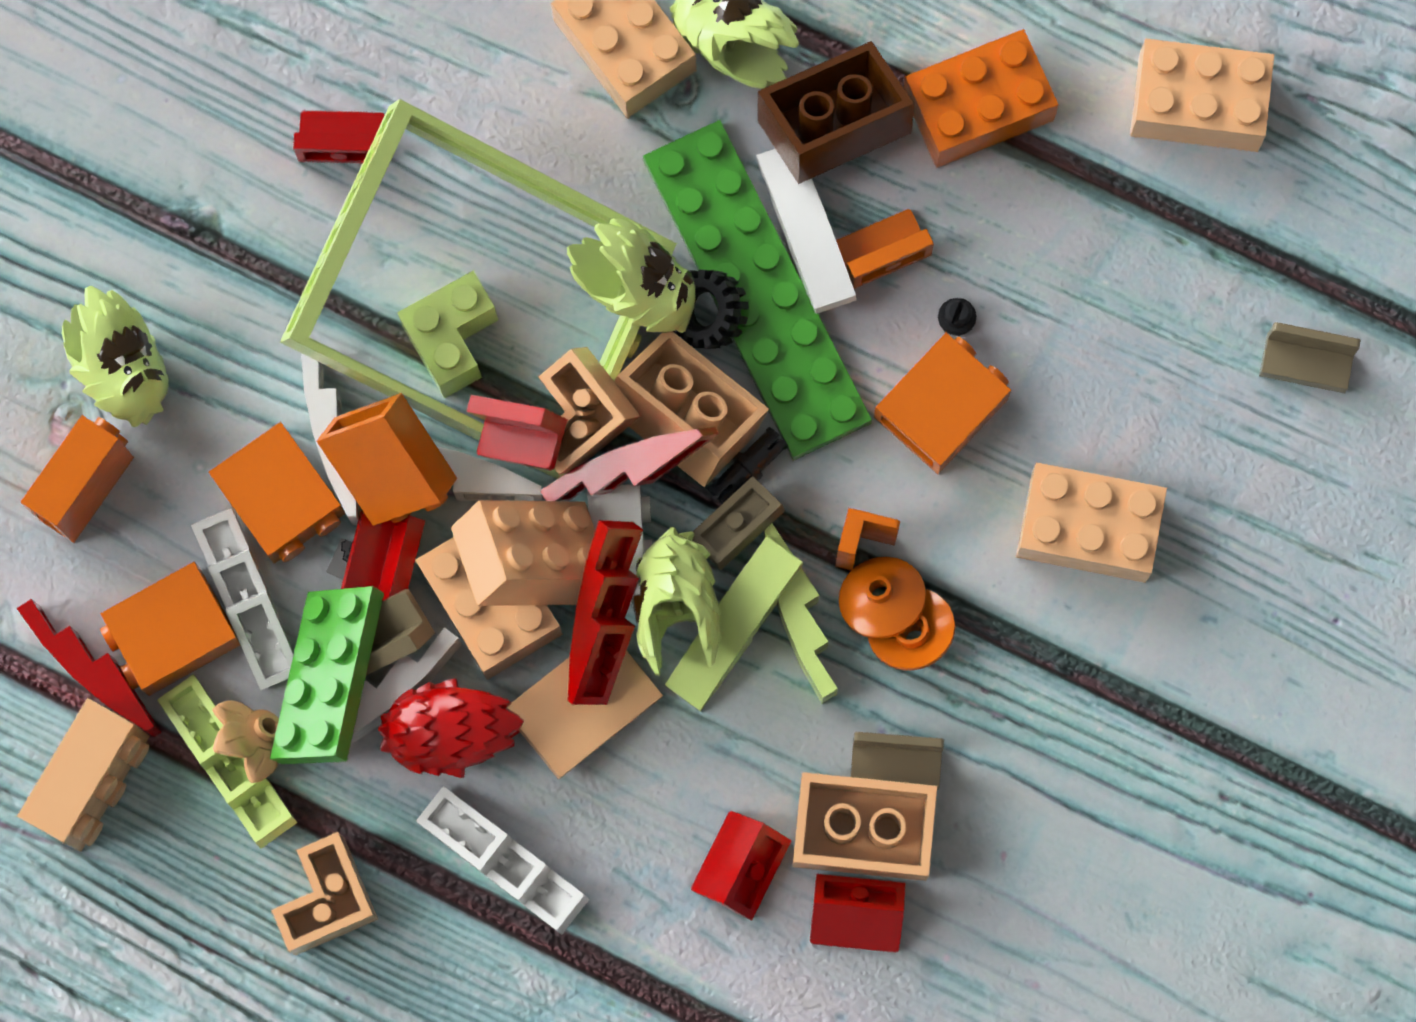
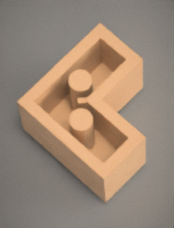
(591, 403)
(337, 899)

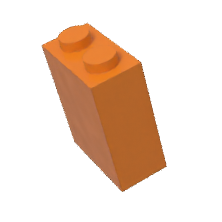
(943, 402)
(387, 460)
(78, 477)
(278, 494)
(168, 630)

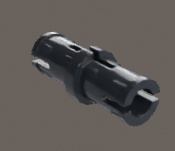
(748, 464)

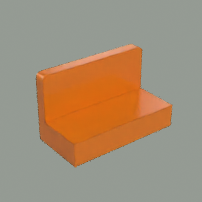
(884, 247)
(864, 525)

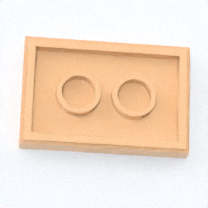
(570, 733)

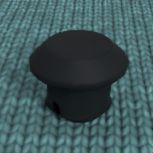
(957, 316)

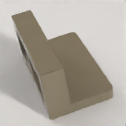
(1308, 357)
(737, 522)
(399, 630)
(897, 758)

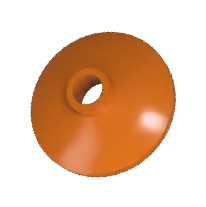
(883, 614)
(936, 637)

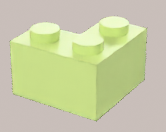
(440, 326)

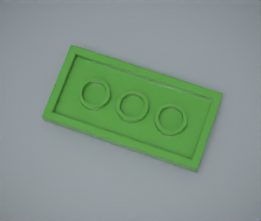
(327, 676)

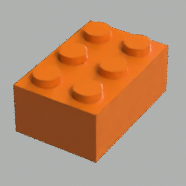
(980, 98)

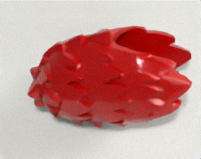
(447, 728)

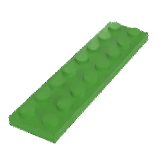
(783, 337)

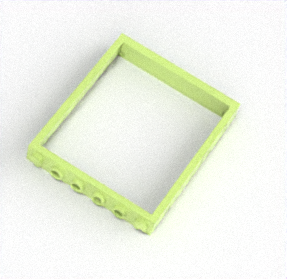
(404, 116)

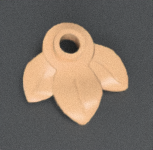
(247, 736)

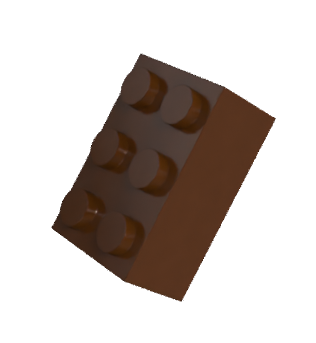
(835, 112)

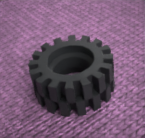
(728, 313)

